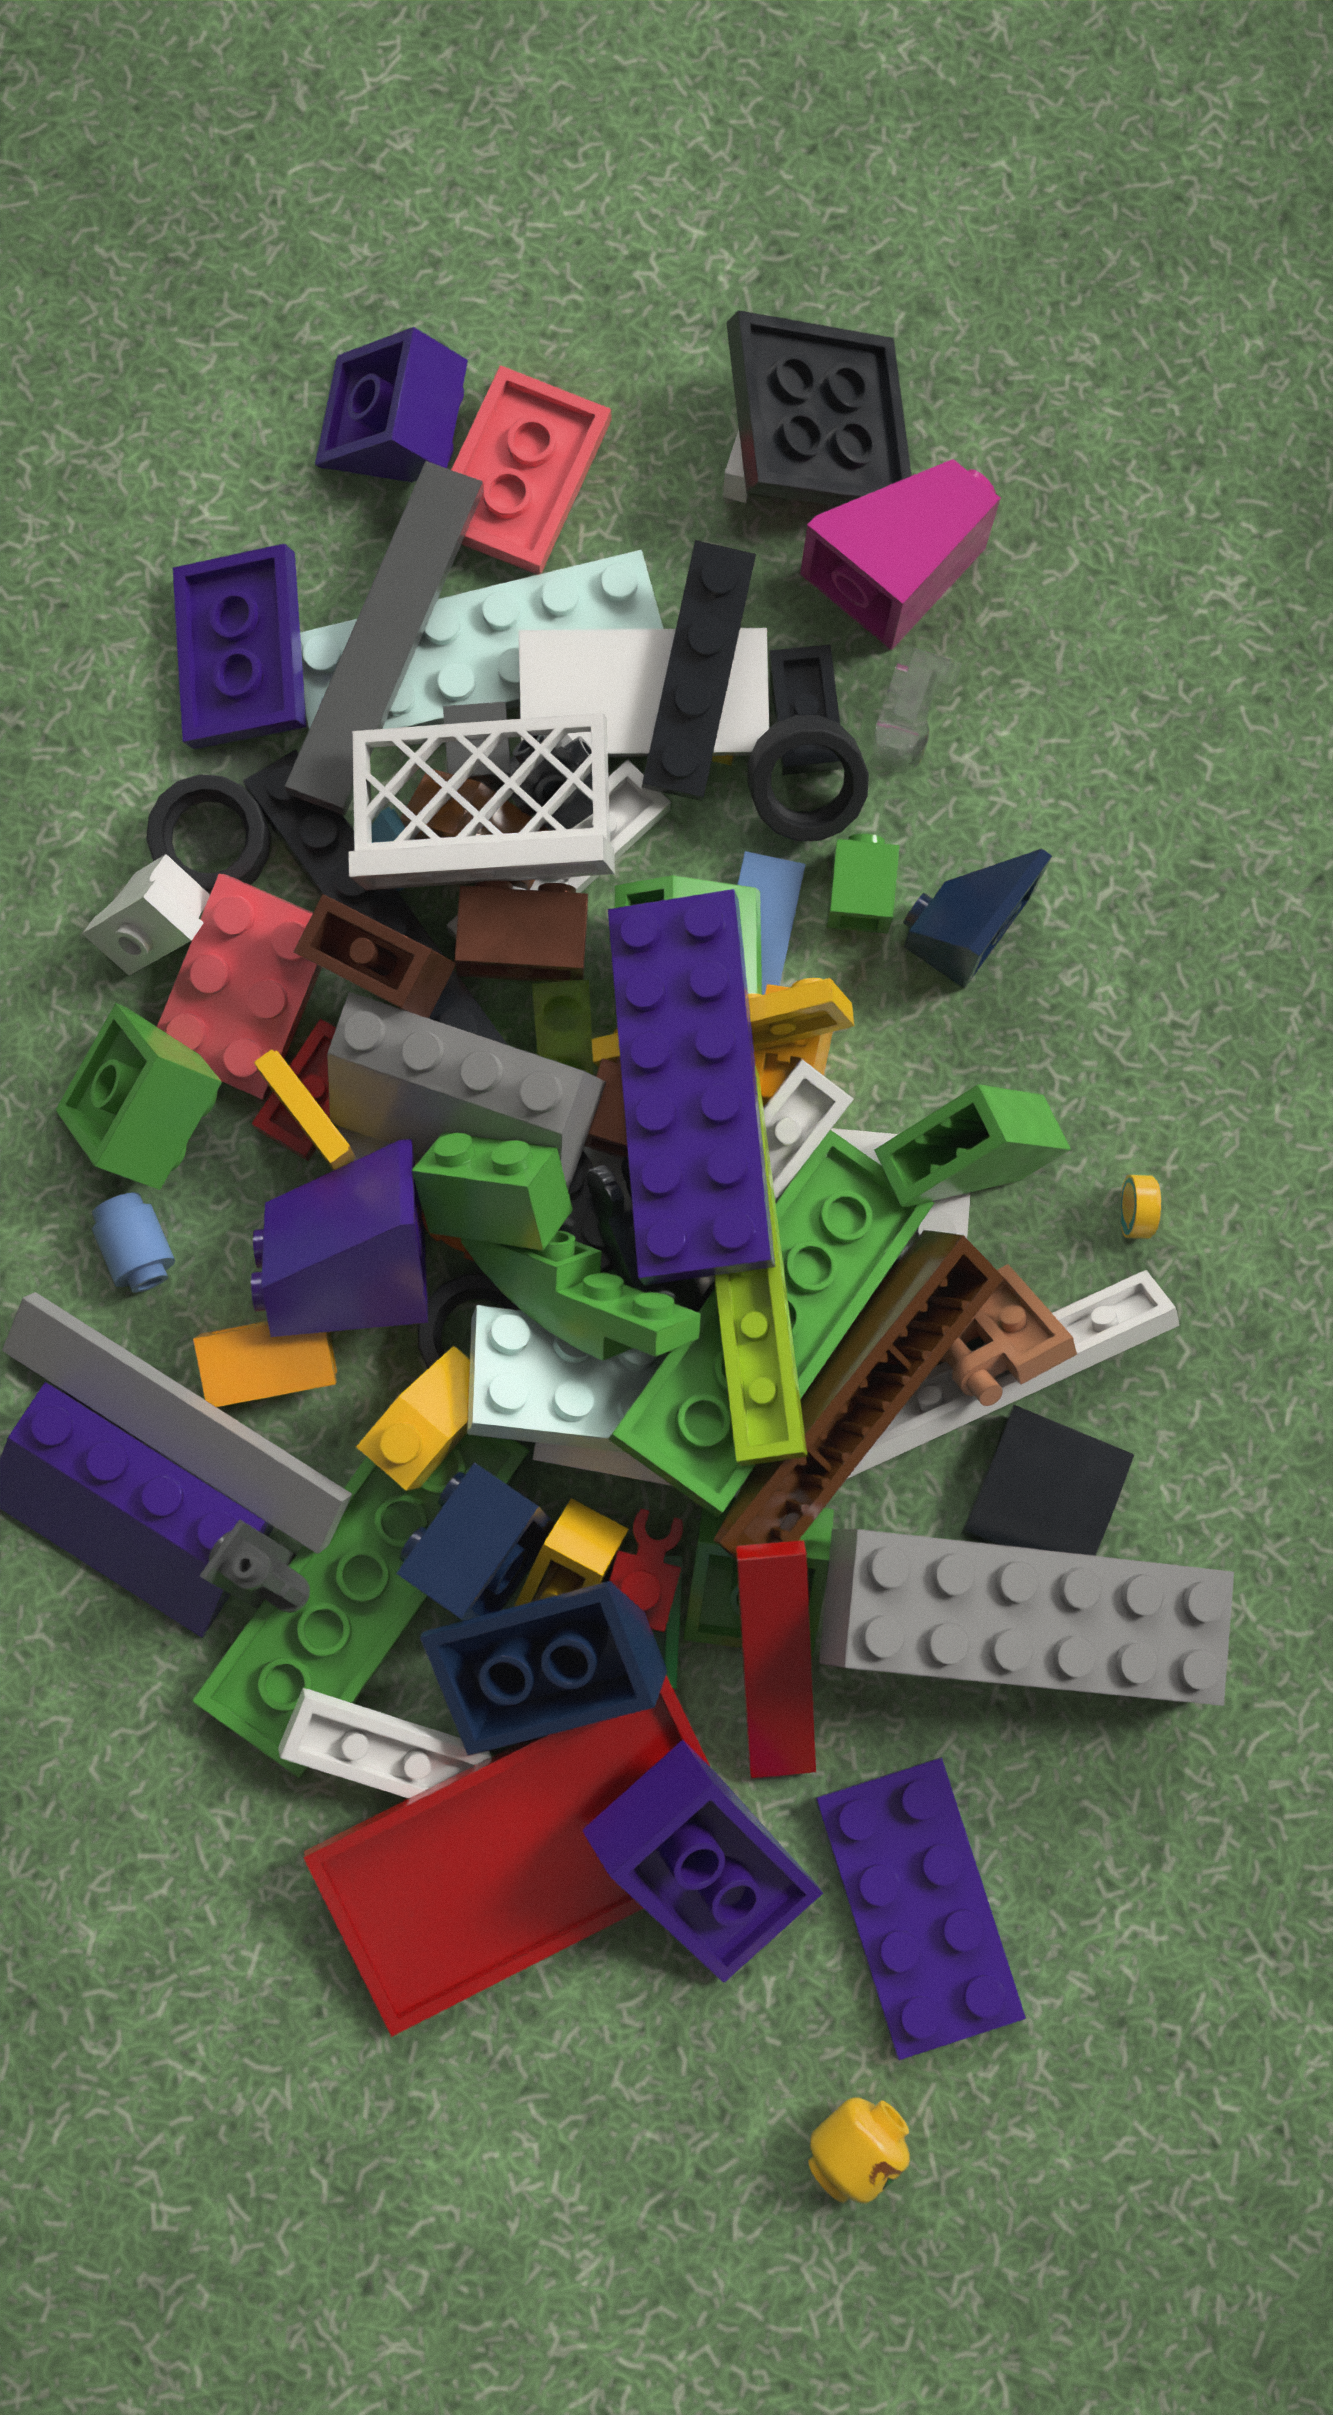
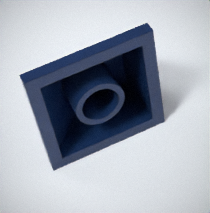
(972, 914)

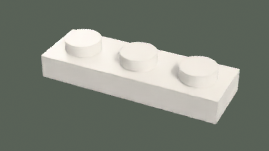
(371, 1746)

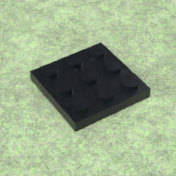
(816, 409)

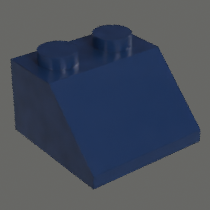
(475, 1545)

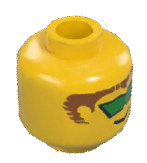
(859, 2150)

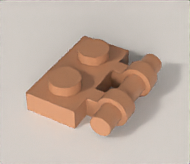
(1018, 1338)

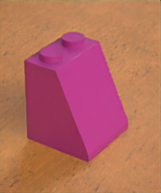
(900, 546)

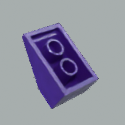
(700, 1862)

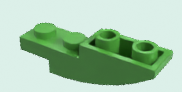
(580, 1304)

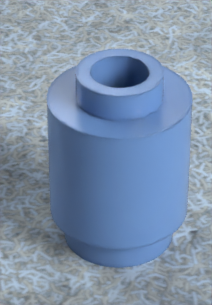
(132, 1242)

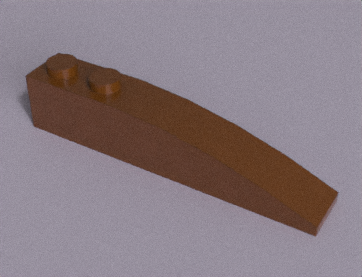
(865, 1385)

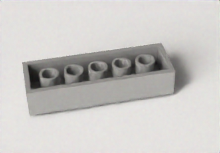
(1026, 1617)

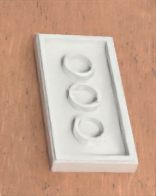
(624, 679)

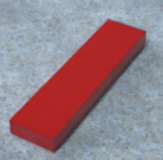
(776, 1658)

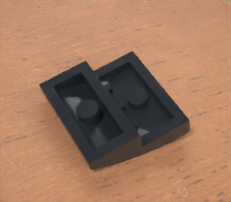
(1047, 1487)

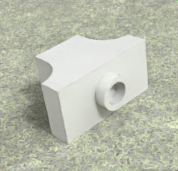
(149, 916)

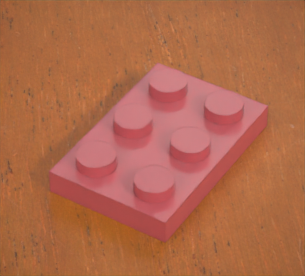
(532, 455)
(241, 983)

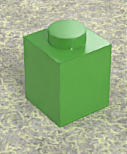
(863, 884)

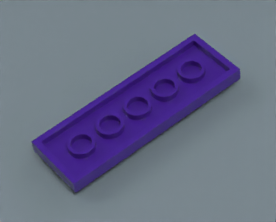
(690, 1089)

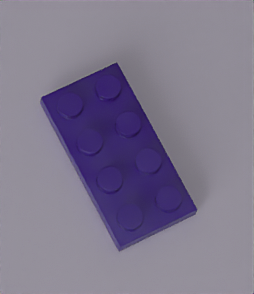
(920, 1908)

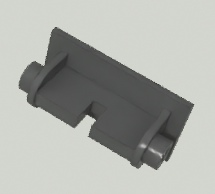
(256, 1570)

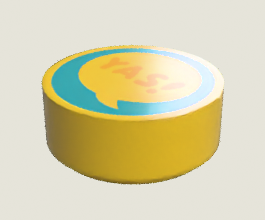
(1140, 1206)

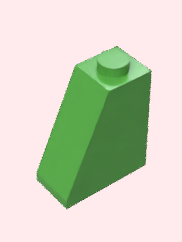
(972, 1145)

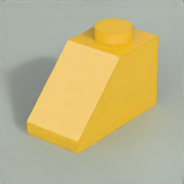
(422, 1422)
(573, 1554)

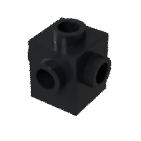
(547, 780)

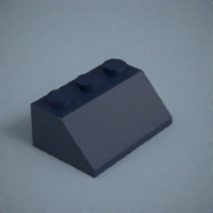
(546, 1666)

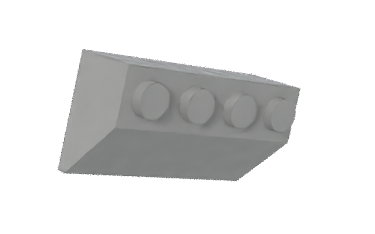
(419, 1078)

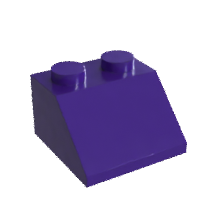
(392, 407)

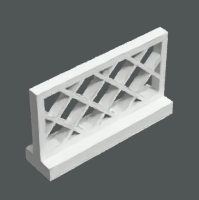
(481, 857)

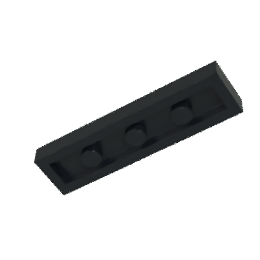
(698, 670)

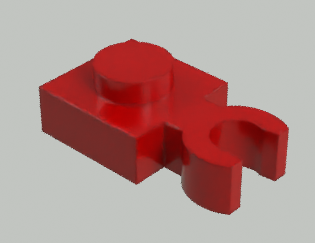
(645, 1576)

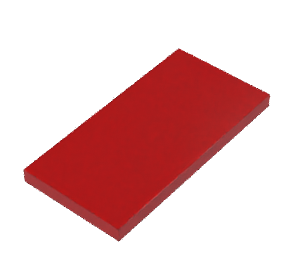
(489, 1864)

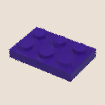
(239, 647)

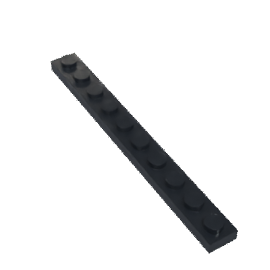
(321, 848)

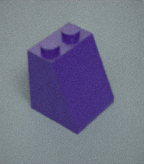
(345, 1249)

